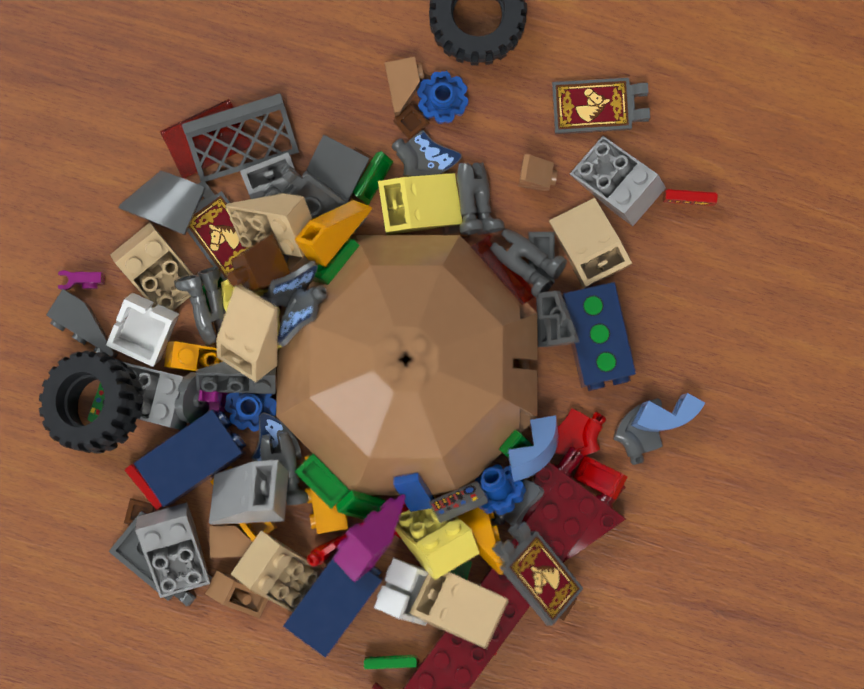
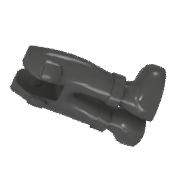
(475, 200)
(523, 247)
(203, 318)
(288, 460)

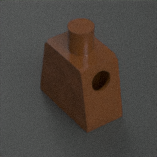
(258, 266)

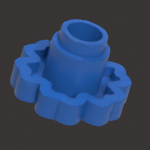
(442, 97)
(248, 407)
(500, 490)

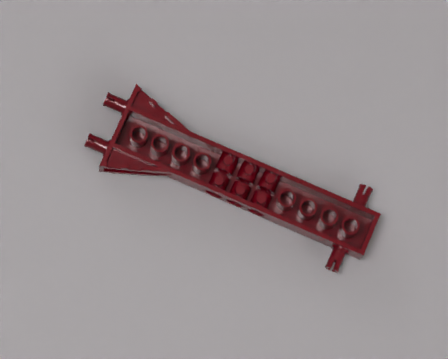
(568, 522)

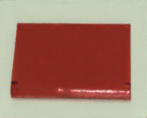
(180, 150)
(511, 280)

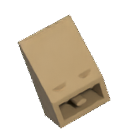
(276, 214)
(590, 243)
(152, 267)
(249, 334)
(276, 572)
(459, 608)

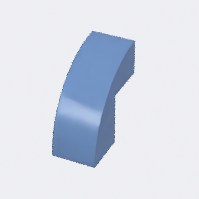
(656, 419)
(532, 459)

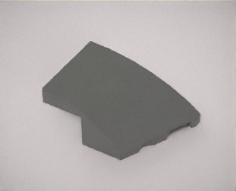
(337, 166)
(166, 201)
(554, 321)

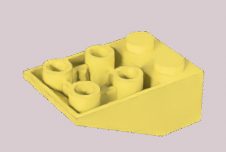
(419, 203)
(436, 544)

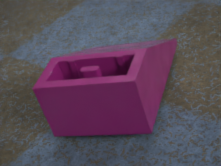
(369, 541)

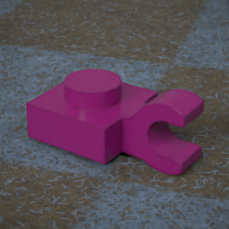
(88, 280)
(214, 399)

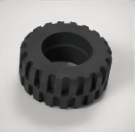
(477, 48)
(62, 396)

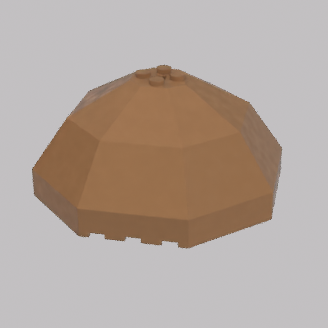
(444, 410)

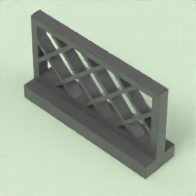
(231, 117)

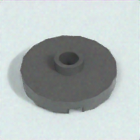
(187, 406)

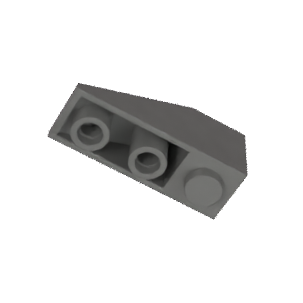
(79, 318)
(225, 378)

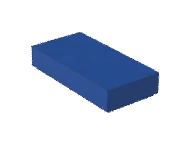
(415, 490)

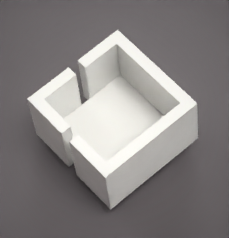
(144, 331)
(401, 590)

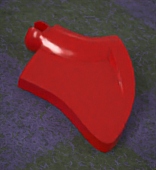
(580, 433)
(324, 551)

